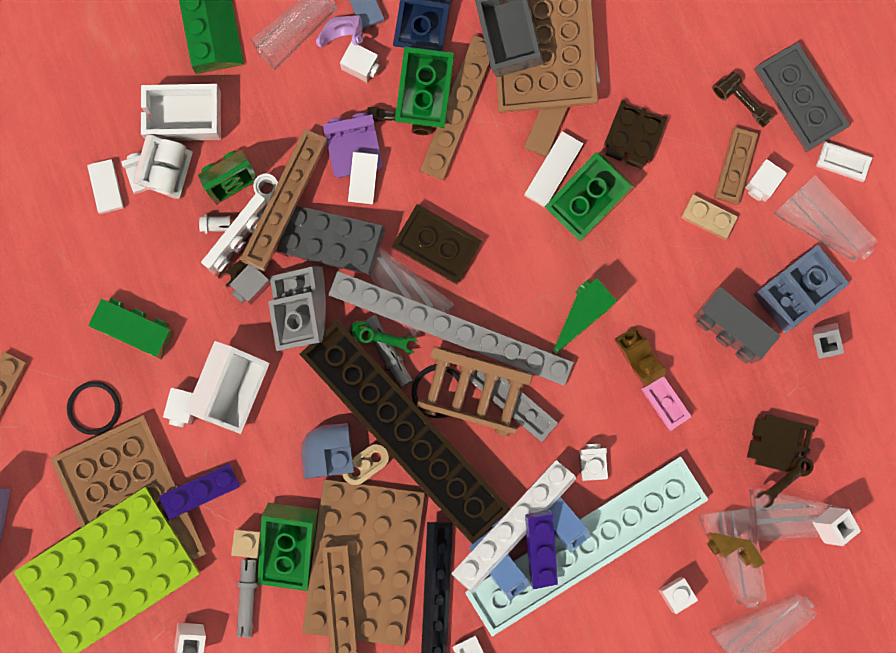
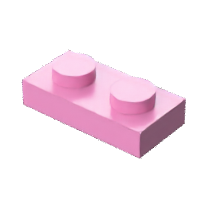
(666, 403)

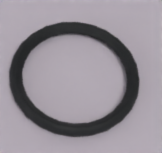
(419, 377)
(75, 393)

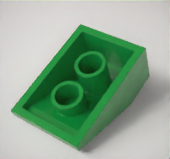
(424, 87)
(227, 176)
(589, 196)
(588, 306)
(287, 546)

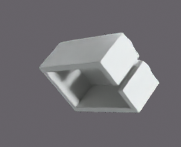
(181, 112)
(227, 387)

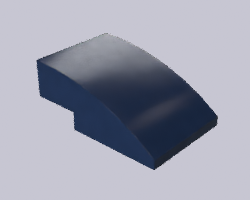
(422, 24)

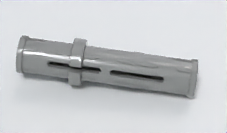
(390, 356)
(246, 597)

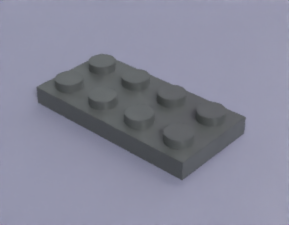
(801, 97)
(332, 240)

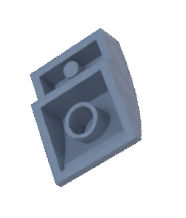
(801, 289)

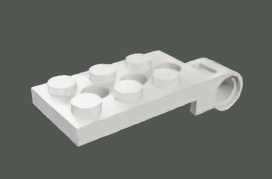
(234, 237)

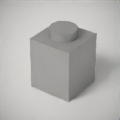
(249, 285)
(828, 340)

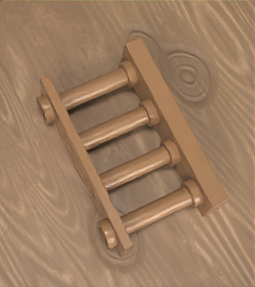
(468, 365)

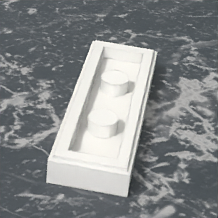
(553, 169)

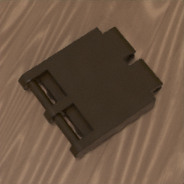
(634, 135)
(779, 442)

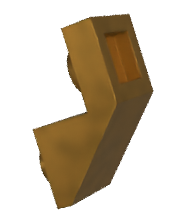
(640, 356)
(725, 545)

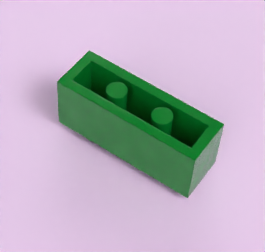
(131, 327)

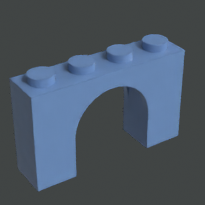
(568, 530)

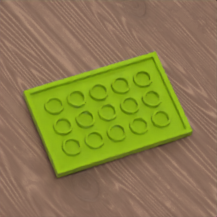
(107, 572)

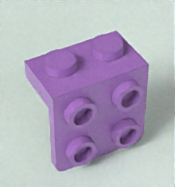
(349, 136)

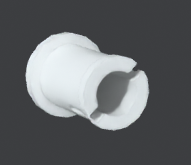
(214, 223)

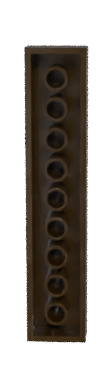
(405, 432)

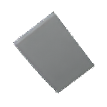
(298, 307)

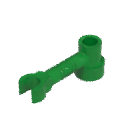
(360, 326)

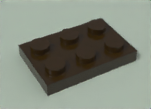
(436, 244)

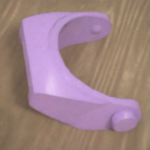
(351, 26)

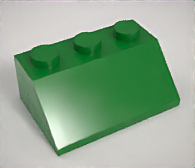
(211, 34)

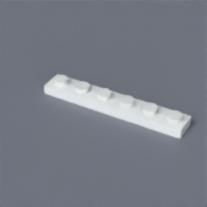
(512, 526)

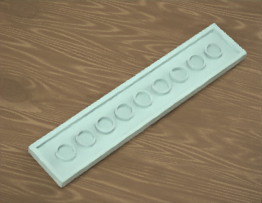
(613, 531)

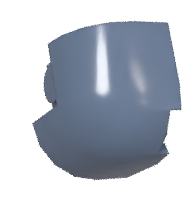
(327, 451)

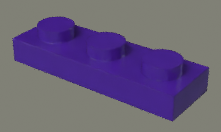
(199, 491)
(541, 549)

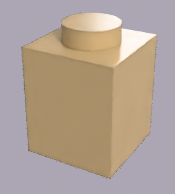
(246, 543)

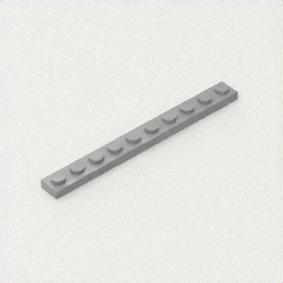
(450, 328)

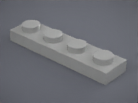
(525, 412)

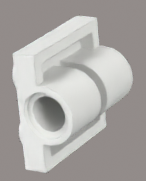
(163, 166)

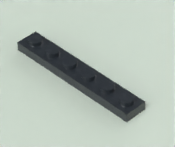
(436, 587)

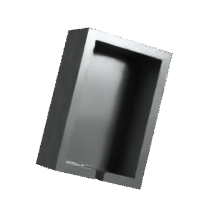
(509, 35)
(736, 326)

